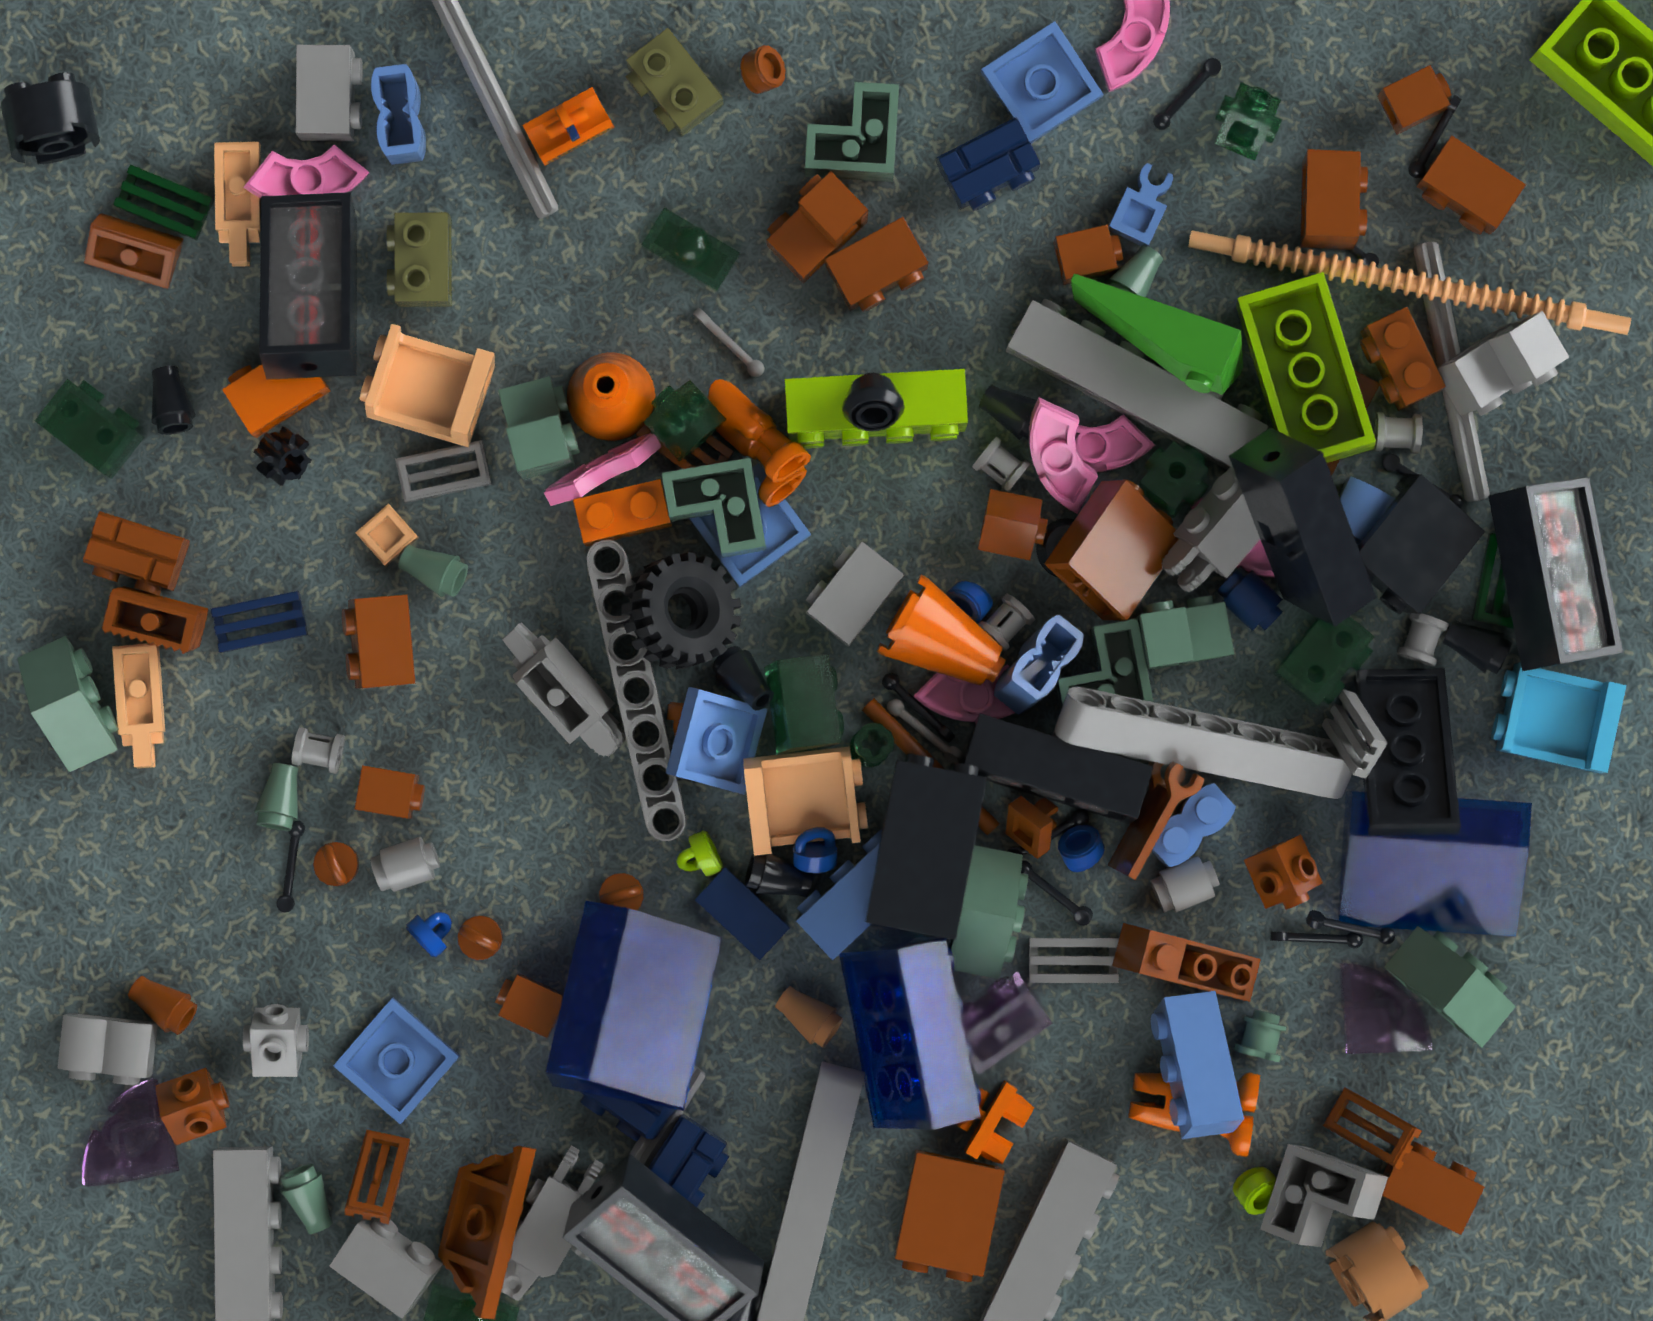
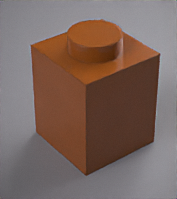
(1415, 99)
(1087, 253)
(1012, 525)
(389, 792)
(530, 1004)

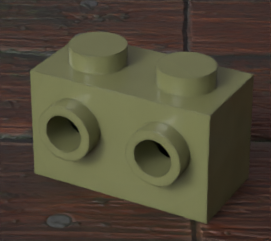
(673, 83)
(421, 259)

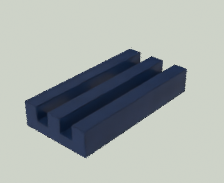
(222, 629)

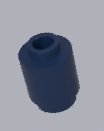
(1250, 599)

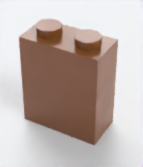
(1113, 549)
(949, 1215)

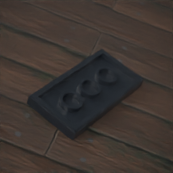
(1414, 777)

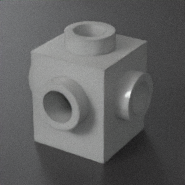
(276, 1041)

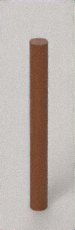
(910, 745)

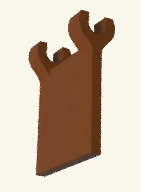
(1153, 817)

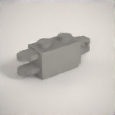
(1213, 535)
(564, 691)
(539, 1238)

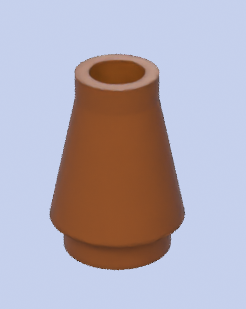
(164, 1005)

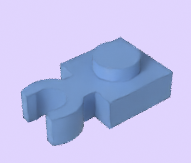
(1139, 211)

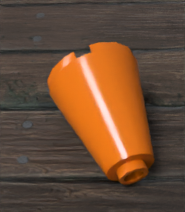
(615, 413)
(941, 637)

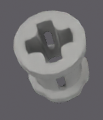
(1398, 432)
(1001, 465)
(1007, 621)
(1422, 638)
(318, 750)

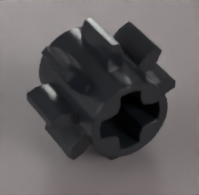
(282, 456)

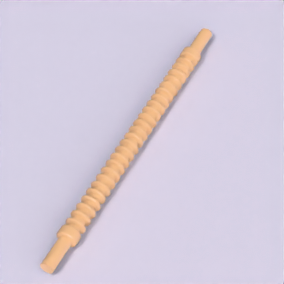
(1244, 249)

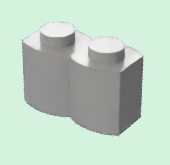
(107, 1047)

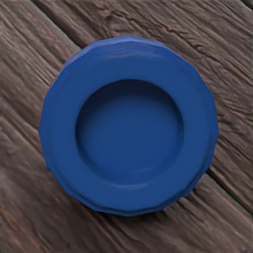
(971, 599)
(1081, 847)
(815, 856)
(426, 937)

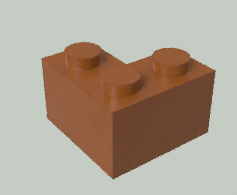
(819, 228)

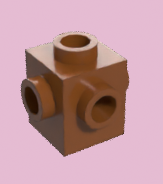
(1284, 873)
(192, 1105)

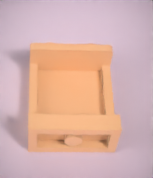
(427, 387)
(803, 793)

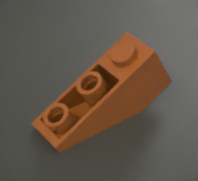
(1186, 962)

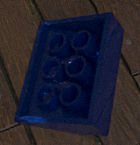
(1437, 881)
(633, 1007)
(911, 1035)

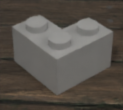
(1501, 362)
(1314, 1186)

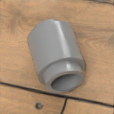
(405, 864)
(1185, 885)

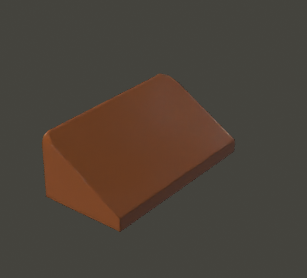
(132, 250)

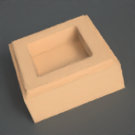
(387, 535)

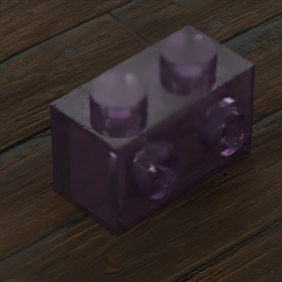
(1002, 1021)

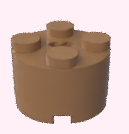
(1376, 1272)

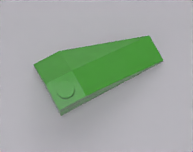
(1185, 344)

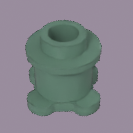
(1261, 1036)

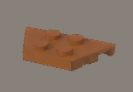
(484, 1225)

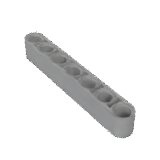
(634, 714)
(1202, 742)
(811, 1193)

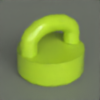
(705, 853)
(1254, 1189)

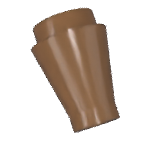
(809, 1016)

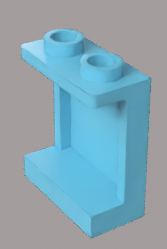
(1558, 718)

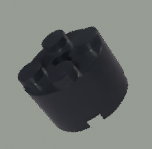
(49, 119)

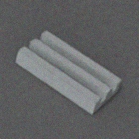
(405, 479)
(1351, 741)
(1035, 960)

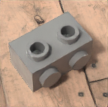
(327, 92)
(853, 593)
(386, 1265)

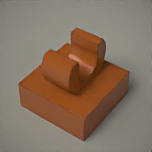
(1031, 824)

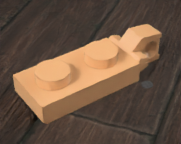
(235, 207)
(139, 700)

